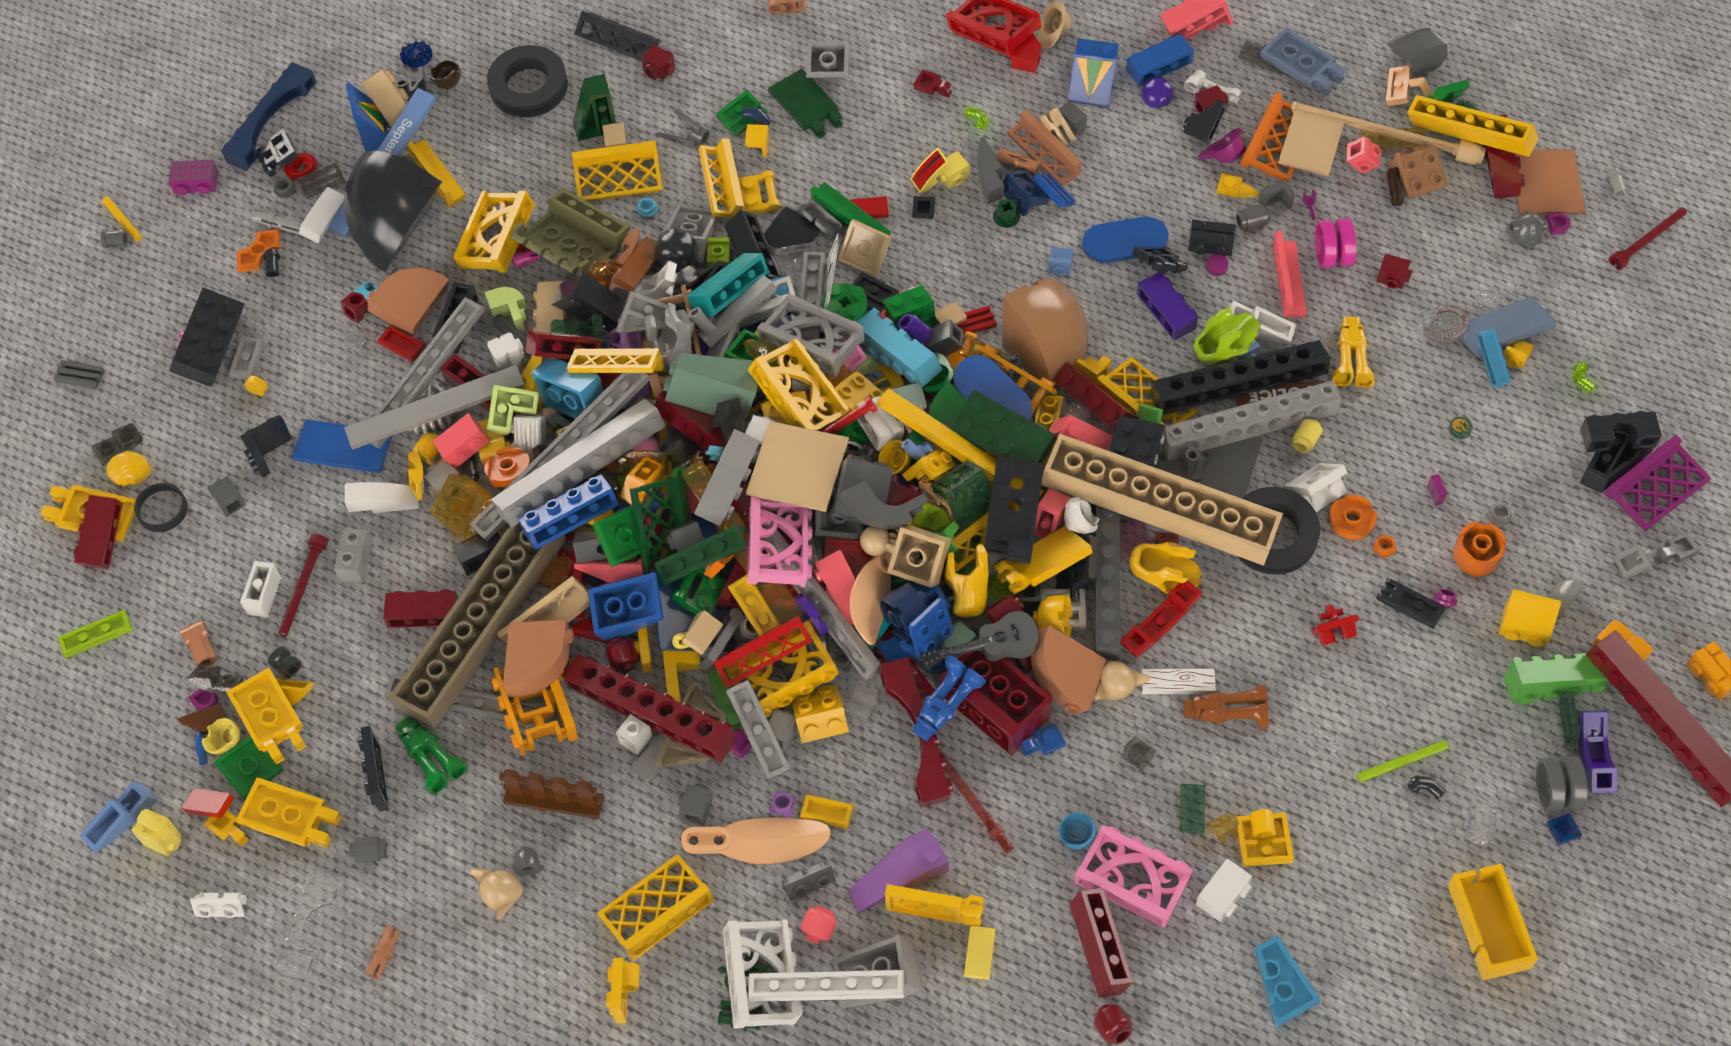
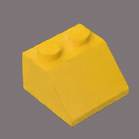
(1529, 618)

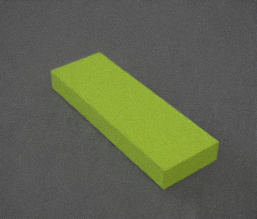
(95, 633)

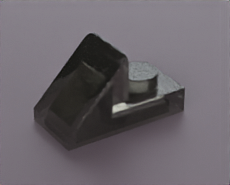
(729, 417)

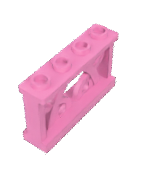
(758, 562)
(1114, 892)

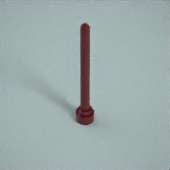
(1622, 257)
(317, 544)

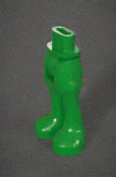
(419, 743)

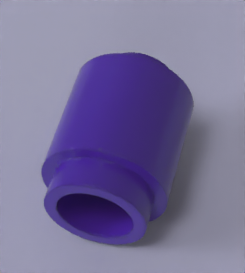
(915, 328)

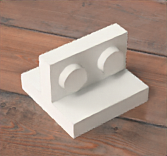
(1320, 484)

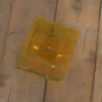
(460, 504)

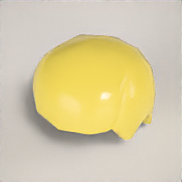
(222, 736)

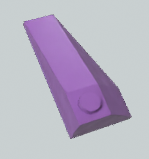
(907, 865)

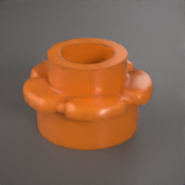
(1387, 541)

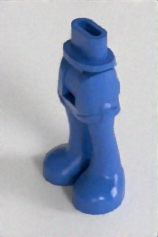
(935, 711)

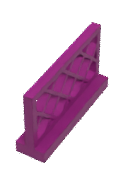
(1650, 465)

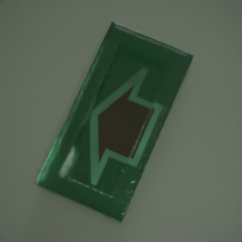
(1192, 808)

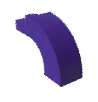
(1595, 752)

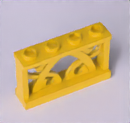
(483, 217)
(805, 370)
(783, 693)

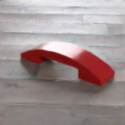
(1162, 619)

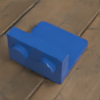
(928, 630)

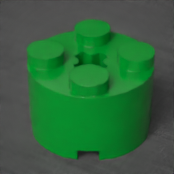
(847, 301)

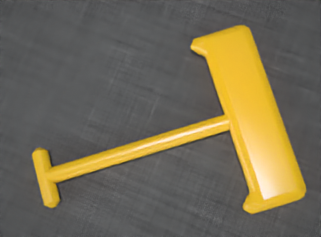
(891, 376)

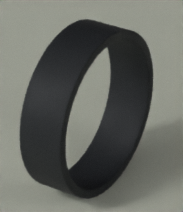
(150, 491)

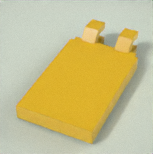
(72, 510)
(1048, 558)
(267, 713)
(286, 814)
(934, 905)

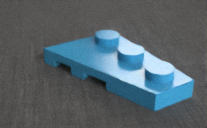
(1284, 982)

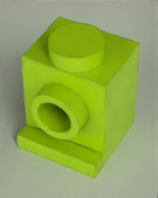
(719, 250)

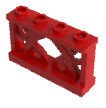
(965, 23)

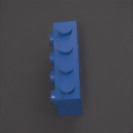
(568, 511)

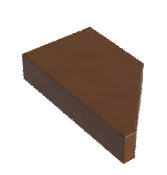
(202, 719)

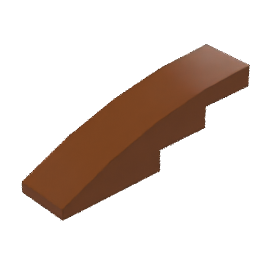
(637, 265)

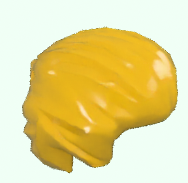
(128, 469)

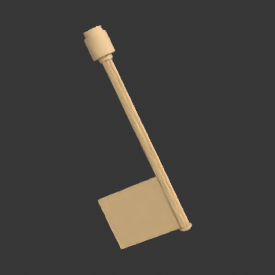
(1316, 134)

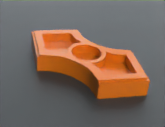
(252, 256)

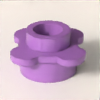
(782, 797)

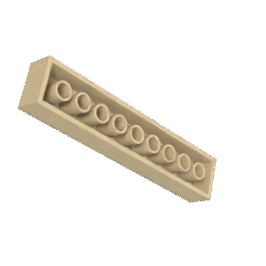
(1161, 499)

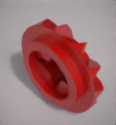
(309, 161)

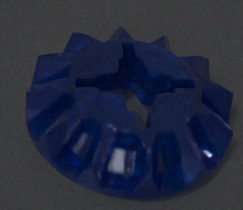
(422, 58)

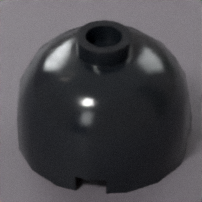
(676, 248)

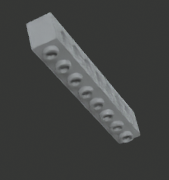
(1251, 419)

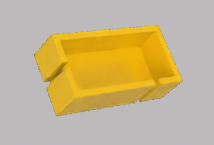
(1492, 922)

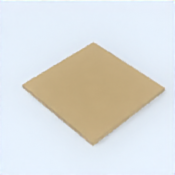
(797, 466)

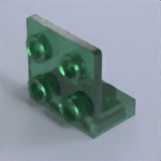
(966, 493)

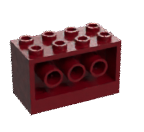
(1007, 704)

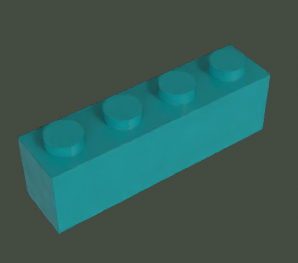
(728, 283)

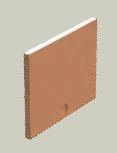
(1550, 183)

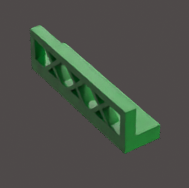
(843, 208)

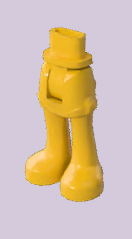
(1353, 341)

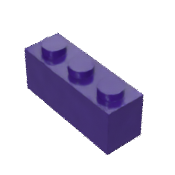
(1167, 305)

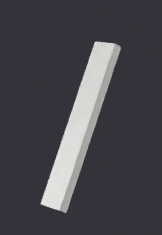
(826, 985)

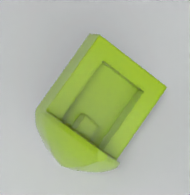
(931, 517)

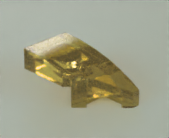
(760, 348)

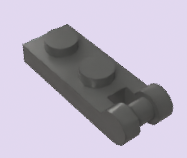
(730, 623)

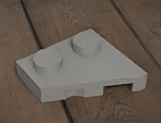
(636, 310)

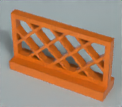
(1261, 135)

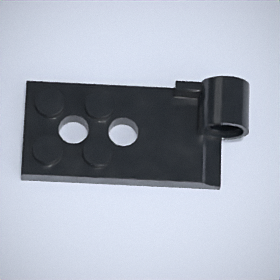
(1010, 530)

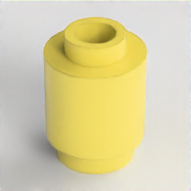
(1307, 435)

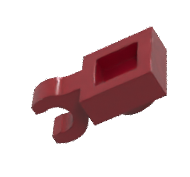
(930, 82)

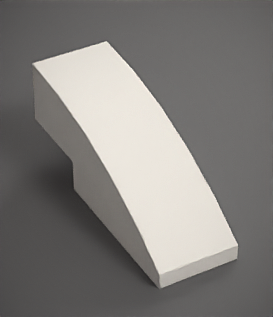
(321, 215)
(1272, 326)
(379, 497)

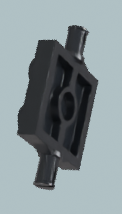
(1080, 572)

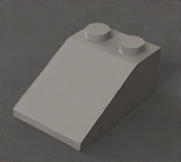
(697, 223)
(889, 954)

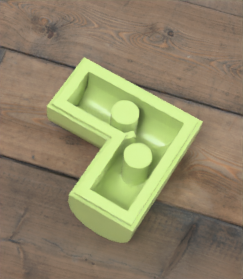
(505, 402)

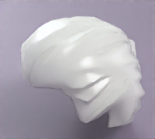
(1079, 516)

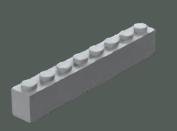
(579, 461)

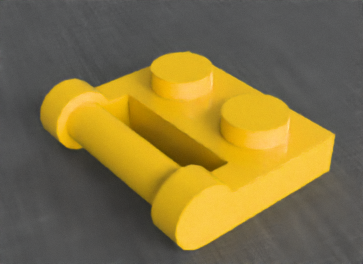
(751, 193)

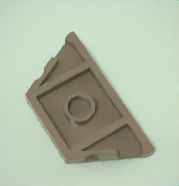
(675, 753)

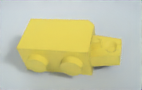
(157, 832)

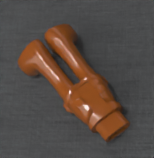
(1213, 707)

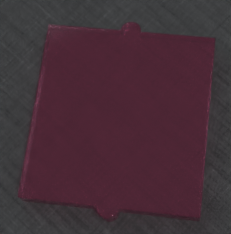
(1131, 535)

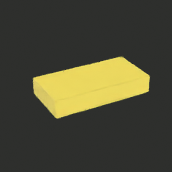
(979, 952)

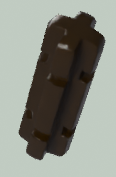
(1395, 187)

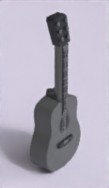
(1009, 637)

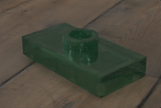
(1569, 718)

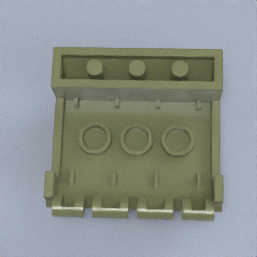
(573, 233)

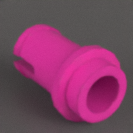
(524, 258)

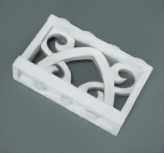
(735, 947)

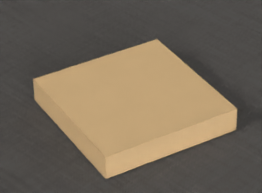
(864, 248)

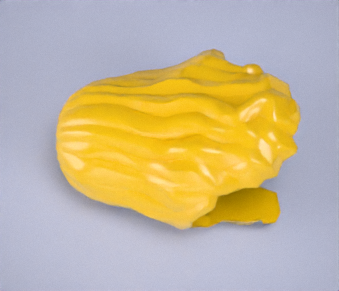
(1164, 565)
(970, 589)

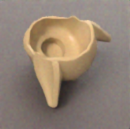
(1118, 681)
(498, 889)

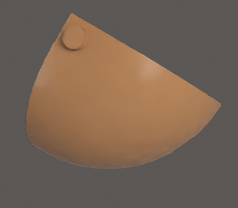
(1044, 328)

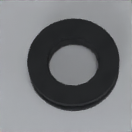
(532, 103)
(1303, 517)

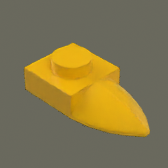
(1234, 187)

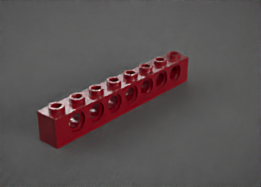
(714, 745)

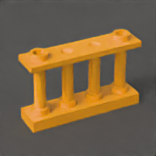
(1044, 384)

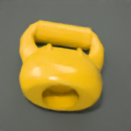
(426, 448)

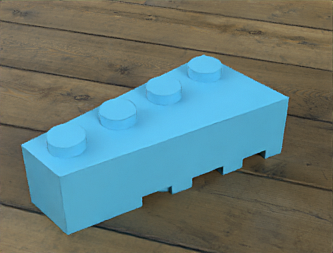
(898, 349)

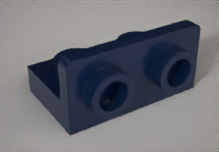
(1023, 191)

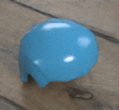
(1080, 826)

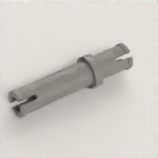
(273, 221)

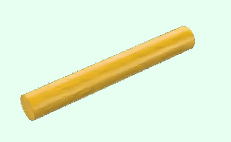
(122, 219)

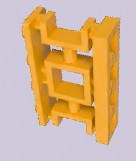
(552, 698)

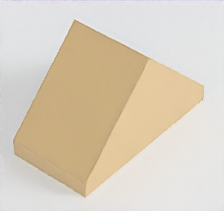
(702, 631)

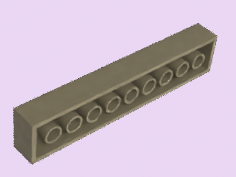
(472, 627)

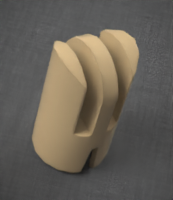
(1054, 120)

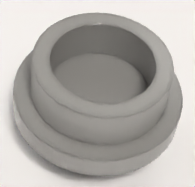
(1499, 514)

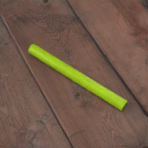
(1401, 761)

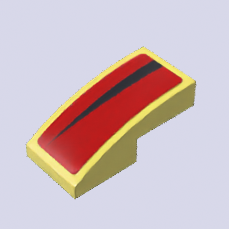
(927, 172)

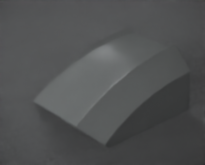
(1420, 49)

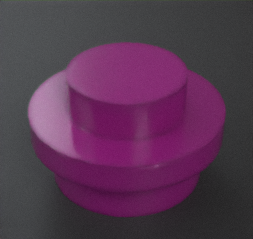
(1446, 598)

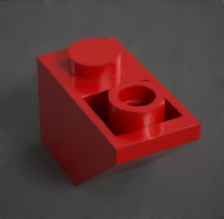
(1027, 55)

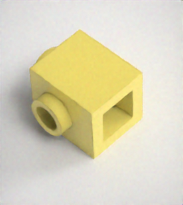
(957, 172)

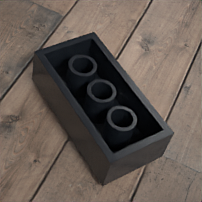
(206, 337)

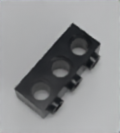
(455, 297)

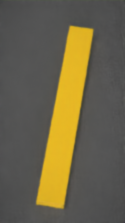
(940, 434)

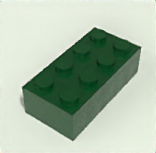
(1002, 430)

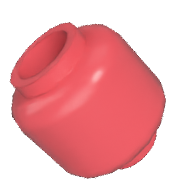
(818, 924)

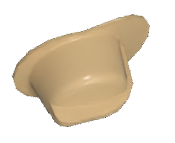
(1055, 24)

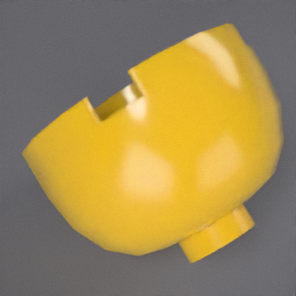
(1055, 612)

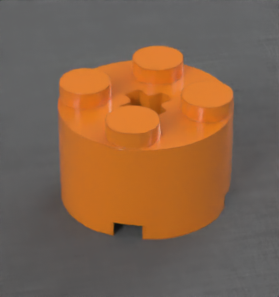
(1479, 549)

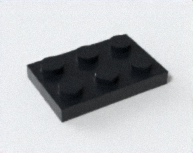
(373, 767)

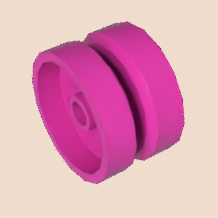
(1335, 243)

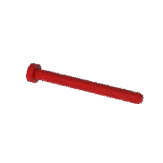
(852, 416)

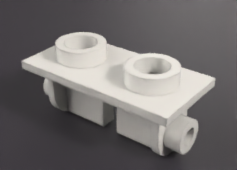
(212, 905)

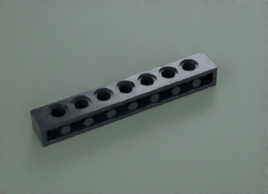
(1240, 377)

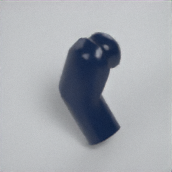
(756, 114)

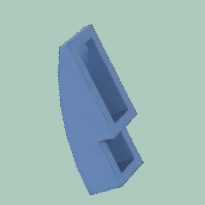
(118, 816)

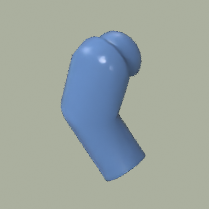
(917, 452)

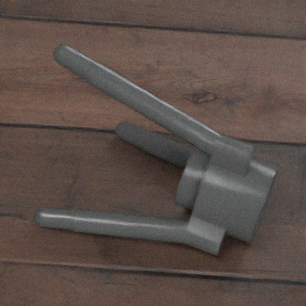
(696, 132)

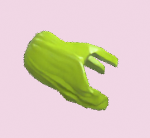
(1226, 336)

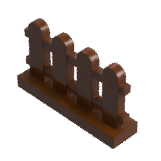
(551, 796)

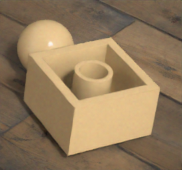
(904, 560)

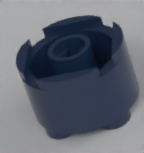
(902, 608)

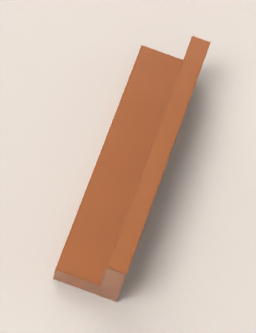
(1050, 143)

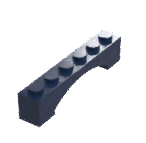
(293, 83)

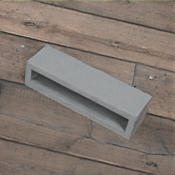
(726, 478)

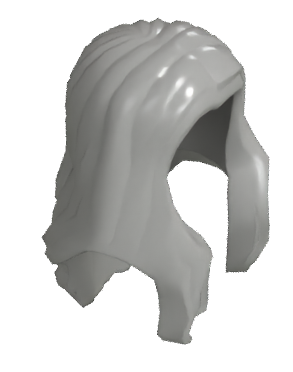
(673, 338)

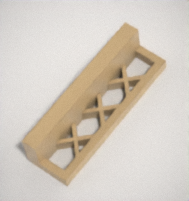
(564, 605)

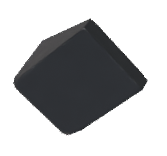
(923, 207)

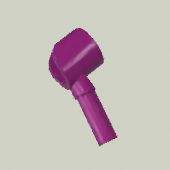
(1310, 200)

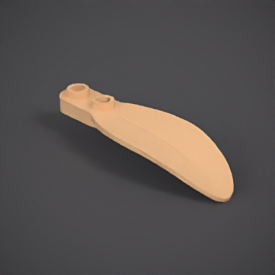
(868, 590)
(760, 839)

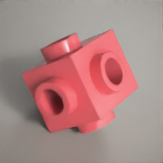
(1363, 155)

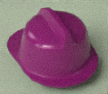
(1226, 149)

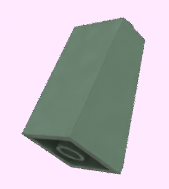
(706, 380)

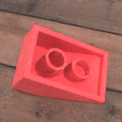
(626, 570)

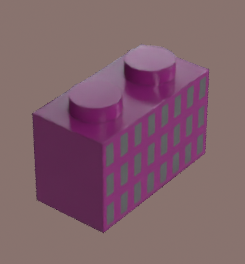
(193, 176)

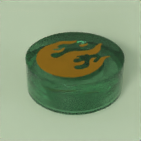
(1460, 428)

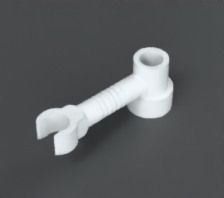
(1198, 81)

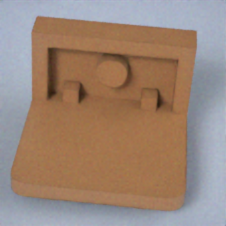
(1419, 170)

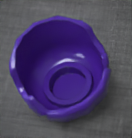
(1157, 92)

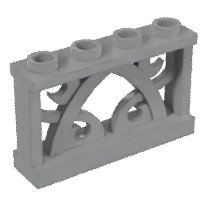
(808, 316)

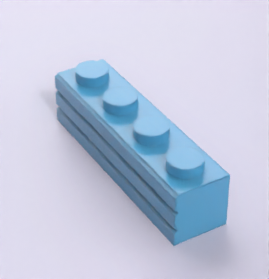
(1493, 357)

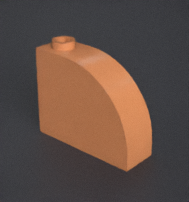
(407, 297)
(535, 655)
(1066, 669)

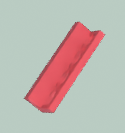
(1289, 277)

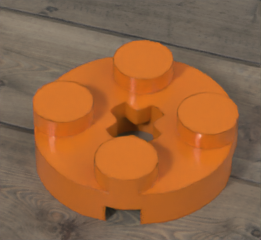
(496, 466)
(1352, 529)

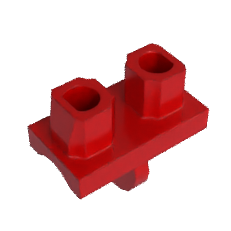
(1325, 631)

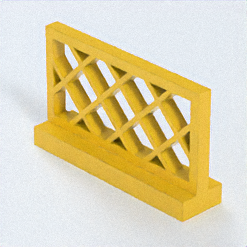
(617, 155)
(1120, 391)
(663, 923)

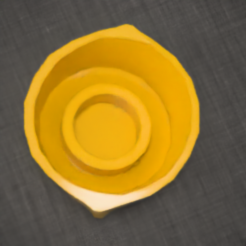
(895, 457)

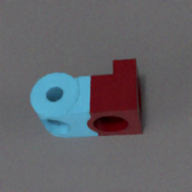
(356, 304)

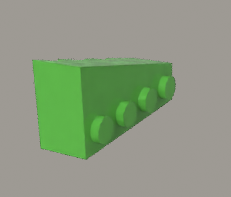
(1551, 677)

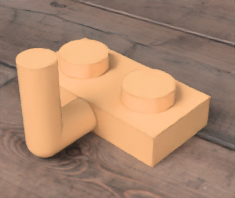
(1400, 83)

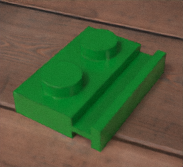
(731, 114)

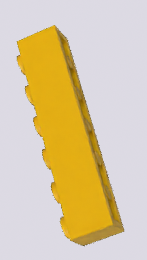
(1473, 125)

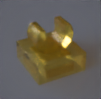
(1223, 824)

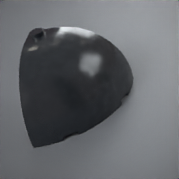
(386, 203)

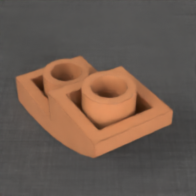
(630, 243)

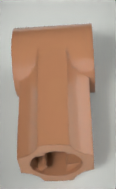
(198, 641)

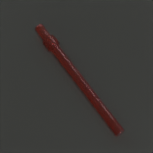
(993, 829)

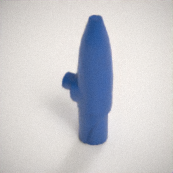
(201, 752)

